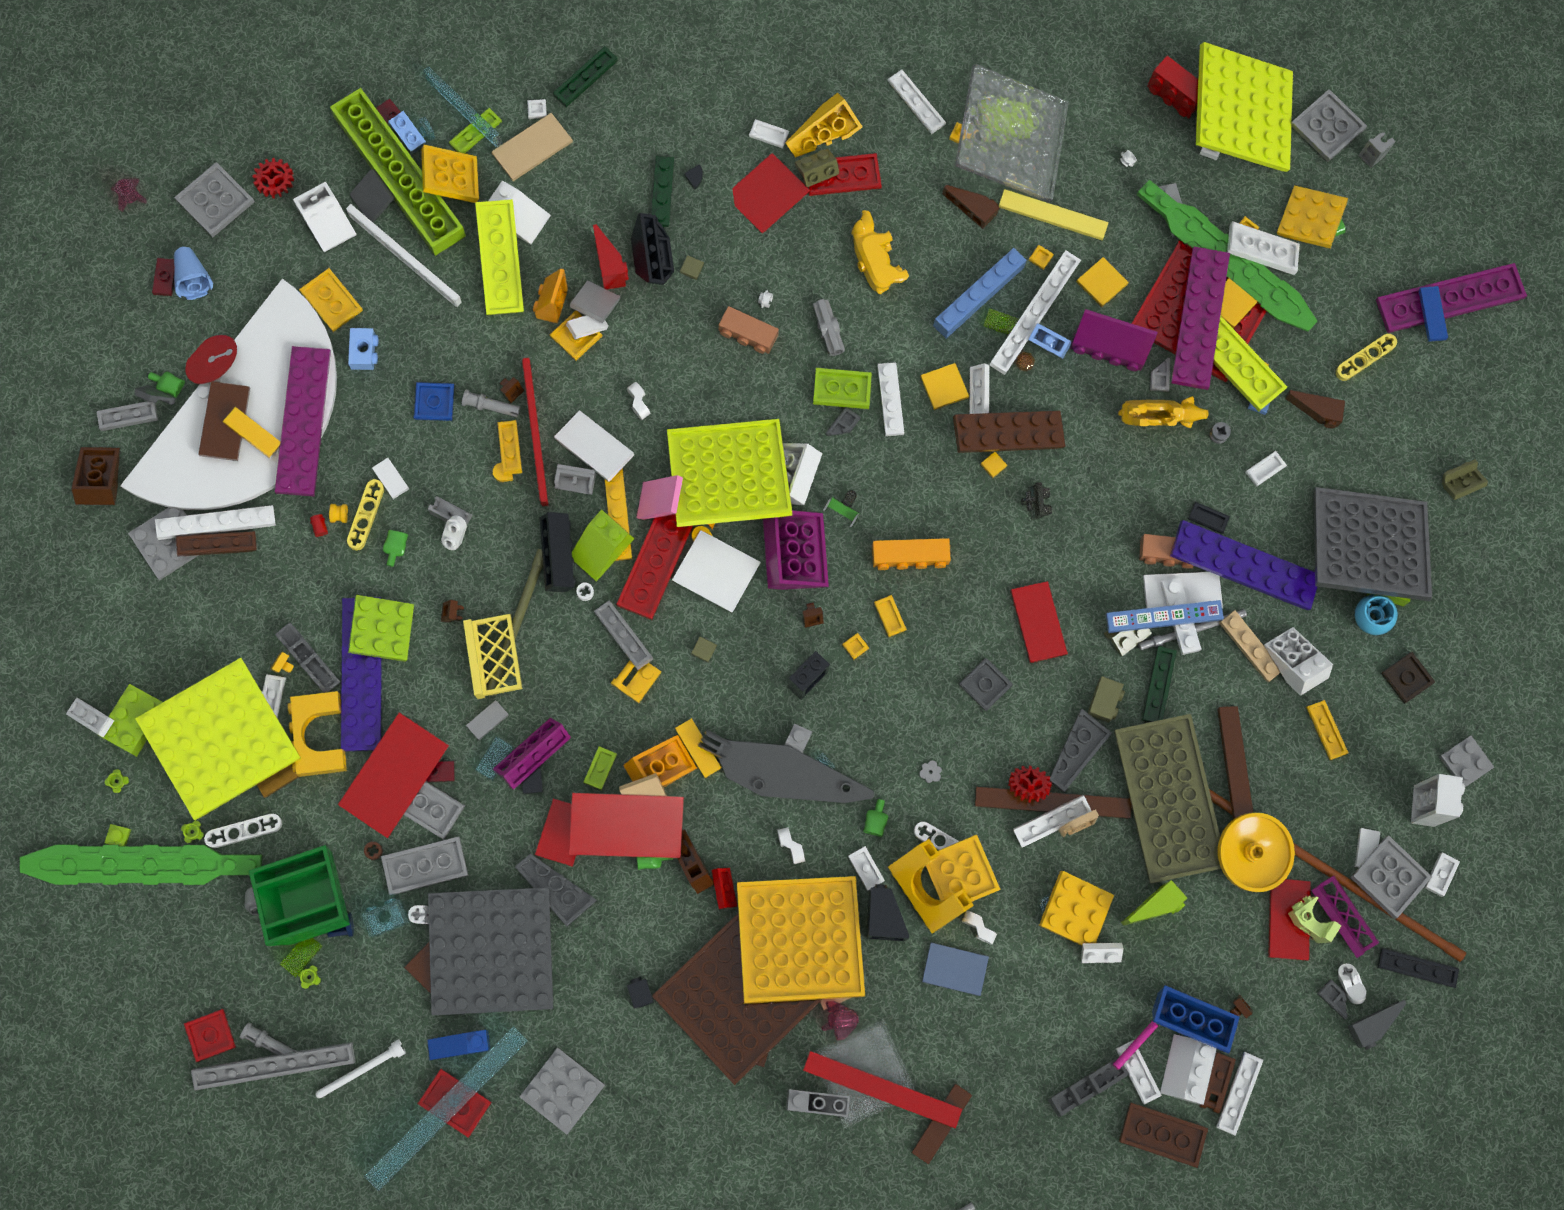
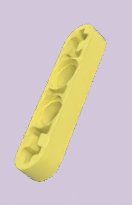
(1366, 357)
(367, 515)

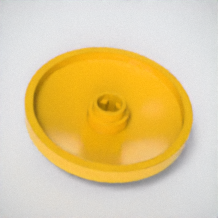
(1256, 852)

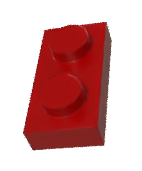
(724, 888)

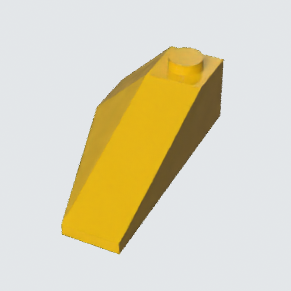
(827, 123)

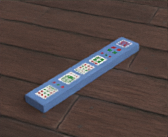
(1164, 616)

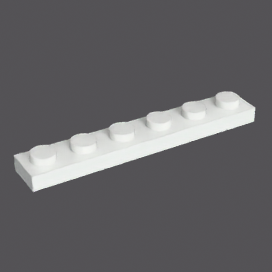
(215, 522)

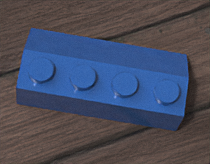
(1195, 1018)

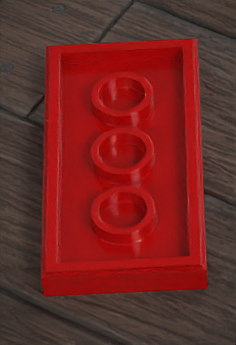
(855, 174)
(1038, 622)
(1285, 938)

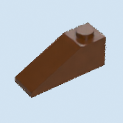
(974, 205)
(1320, 408)
(693, 865)

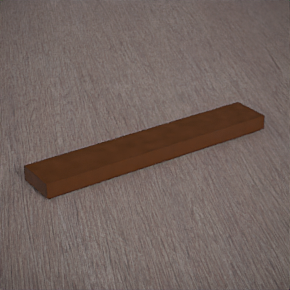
(1235, 761)

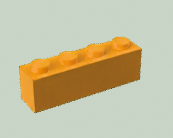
(911, 553)

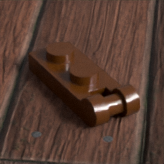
(1218, 1081)

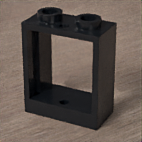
(806, 678)

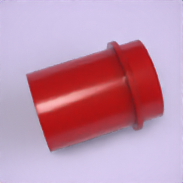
(318, 525)

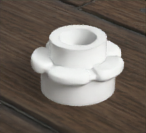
(1128, 158)
(764, 299)

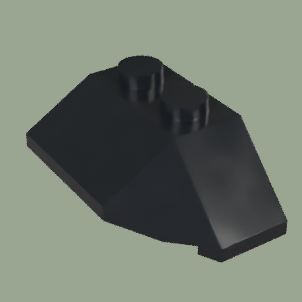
(651, 250)

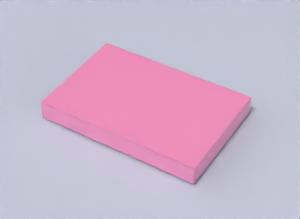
(659, 497)

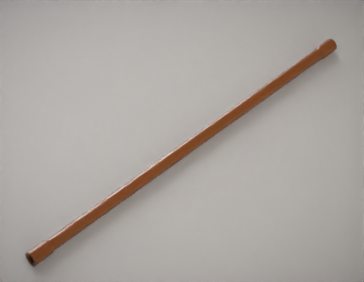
(1448, 947)

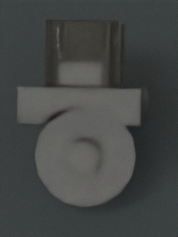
(1035, 501)

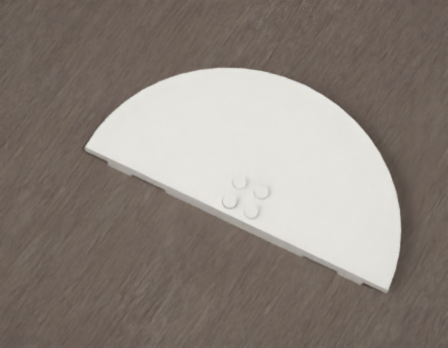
(172, 469)

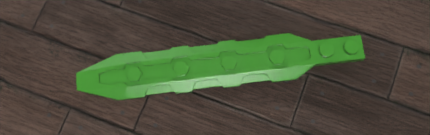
(1195, 230)
(134, 864)

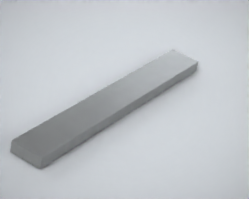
(273, 1066)

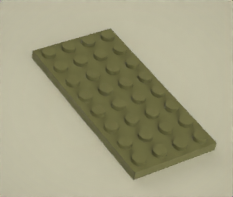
(1169, 798)

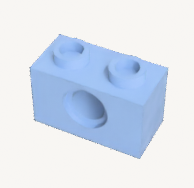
(406, 133)
(362, 338)
(1050, 341)

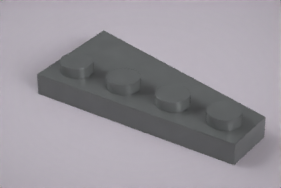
(1081, 745)
(565, 898)

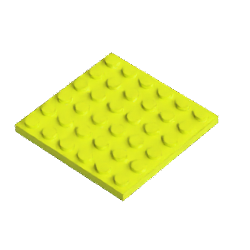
(1244, 107)
(730, 472)
(217, 738)

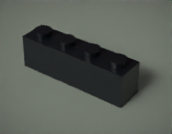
(557, 552)

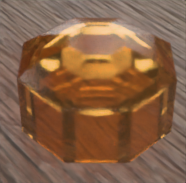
(1025, 361)

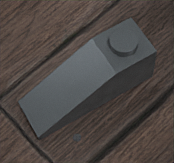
(1374, 1026)

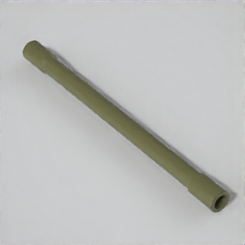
(537, 566)

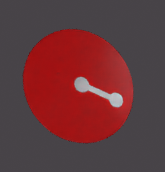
(211, 359)

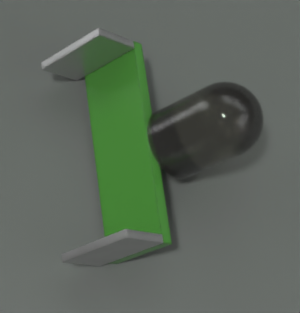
(844, 507)

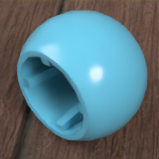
(1384, 607)

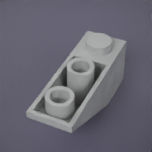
(817, 1103)

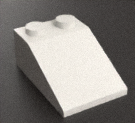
(528, 215)

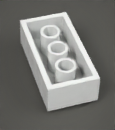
(1437, 800)

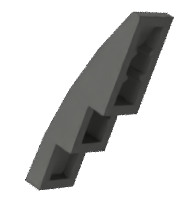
(307, 658)
(1087, 1087)

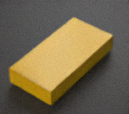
(890, 616)

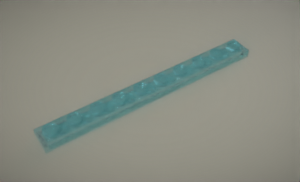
(445, 1109)

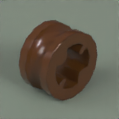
(376, 855)

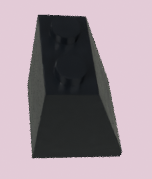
(884, 916)

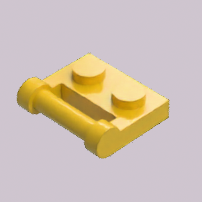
(640, 682)

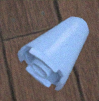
(189, 275)

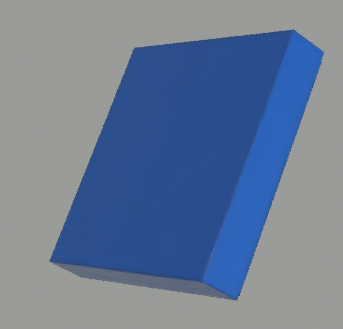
(434, 401)

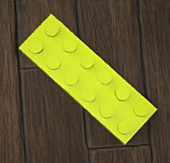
(499, 257)
(1245, 368)

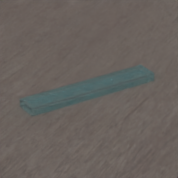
(463, 107)

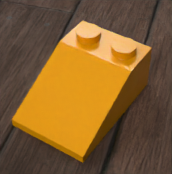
(551, 297)
(666, 759)

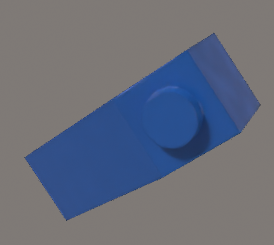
(459, 1044)

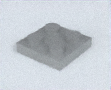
(1466, 761)

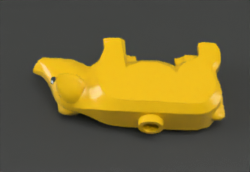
(872, 255)
(1161, 412)

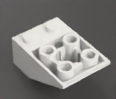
(324, 217)
(1298, 661)

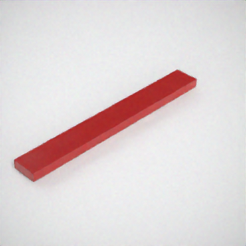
(535, 432)
(882, 1089)

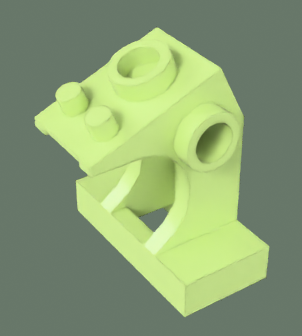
(1320, 932)

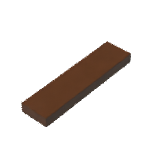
(216, 543)
(937, 1132)

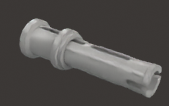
(482, 402)
(262, 1039)

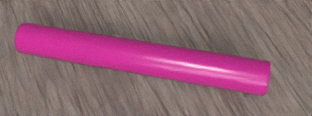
(1135, 1045)

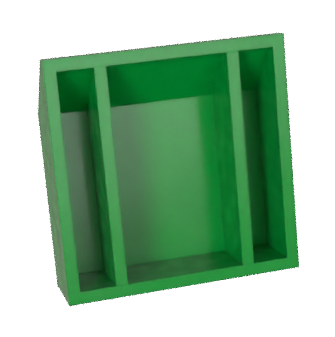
(299, 897)

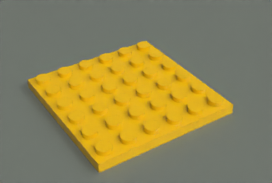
(800, 939)

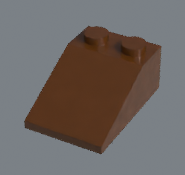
(96, 476)

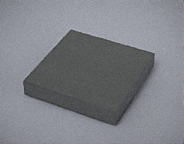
(372, 195)
(985, 684)

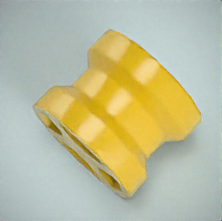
(338, 513)

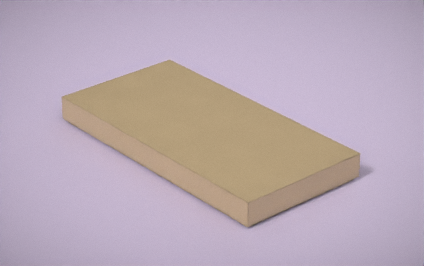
(532, 147)

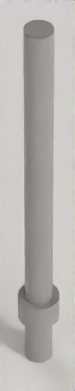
(1159, 640)

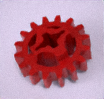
(277, 183)
(1029, 783)

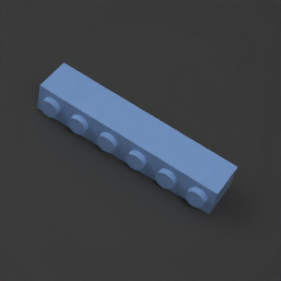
(979, 293)

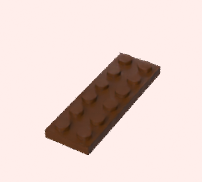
(1008, 431)

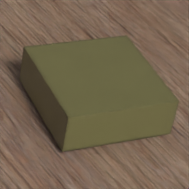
(692, 267)
(704, 649)

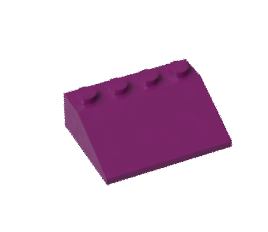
(1113, 340)
(795, 551)

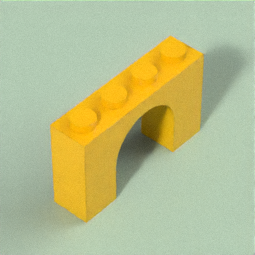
(303, 711)
(908, 874)

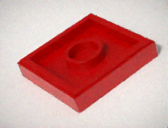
(209, 1035)

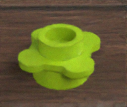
(110, 781)
(187, 828)
(312, 971)

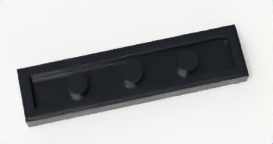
(1418, 968)

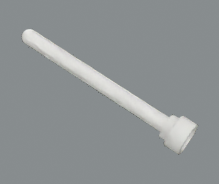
(394, 1051)

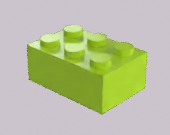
(125, 729)

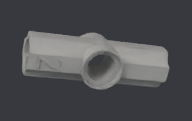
(829, 327)

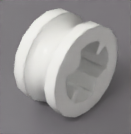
(588, 596)

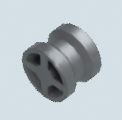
(1217, 436)

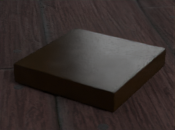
(1408, 677)

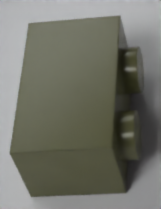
(1105, 699)

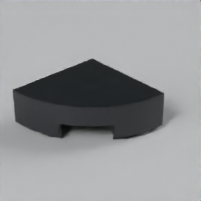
(694, 176)

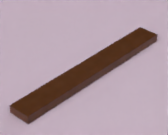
(1005, 799)

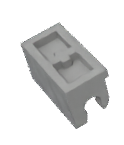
(1375, 150)
(575, 479)
(445, 510)

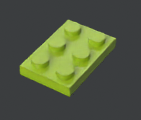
(842, 388)

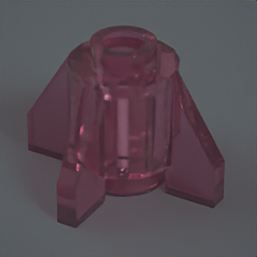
(127, 192)
(841, 1020)

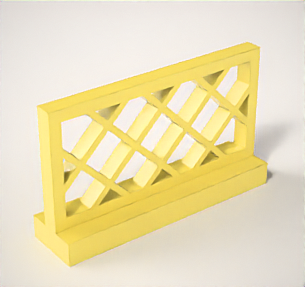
(476, 661)

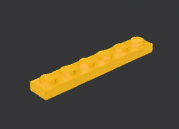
(617, 507)

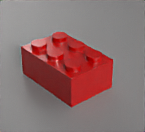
(1175, 87)

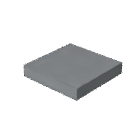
(594, 301)

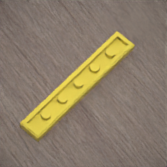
(1053, 214)

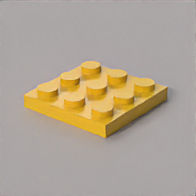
(449, 174)
(1312, 216)
(965, 868)
(1076, 909)

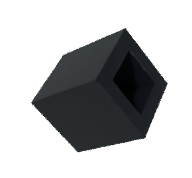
(639, 993)

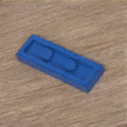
(1433, 313)

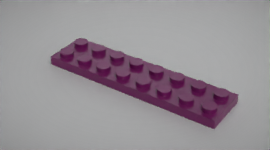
(1457, 296)
(1200, 318)
(303, 421)

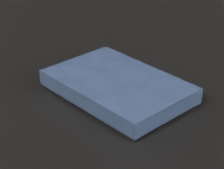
(955, 969)

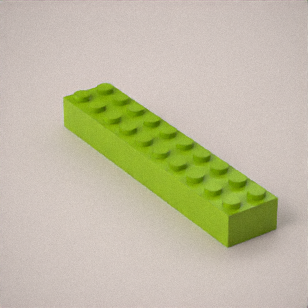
(398, 171)

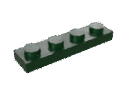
(585, 76)
(663, 189)
(1159, 684)

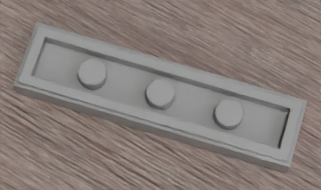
(623, 635)

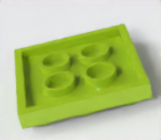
(381, 628)

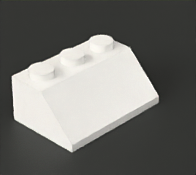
(801, 467)
(1188, 1070)

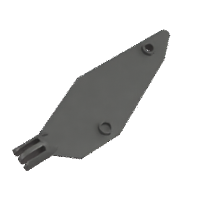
(782, 771)

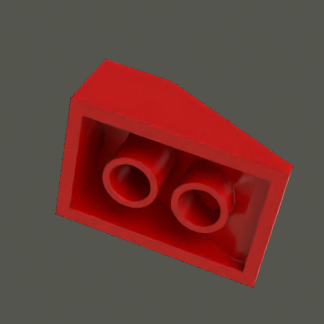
(613, 270)

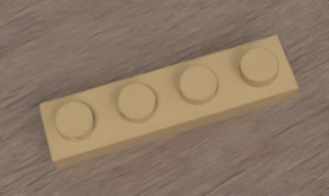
(1250, 645)

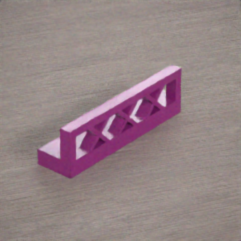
(534, 753)
(1336, 915)

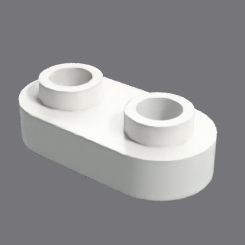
(452, 536)

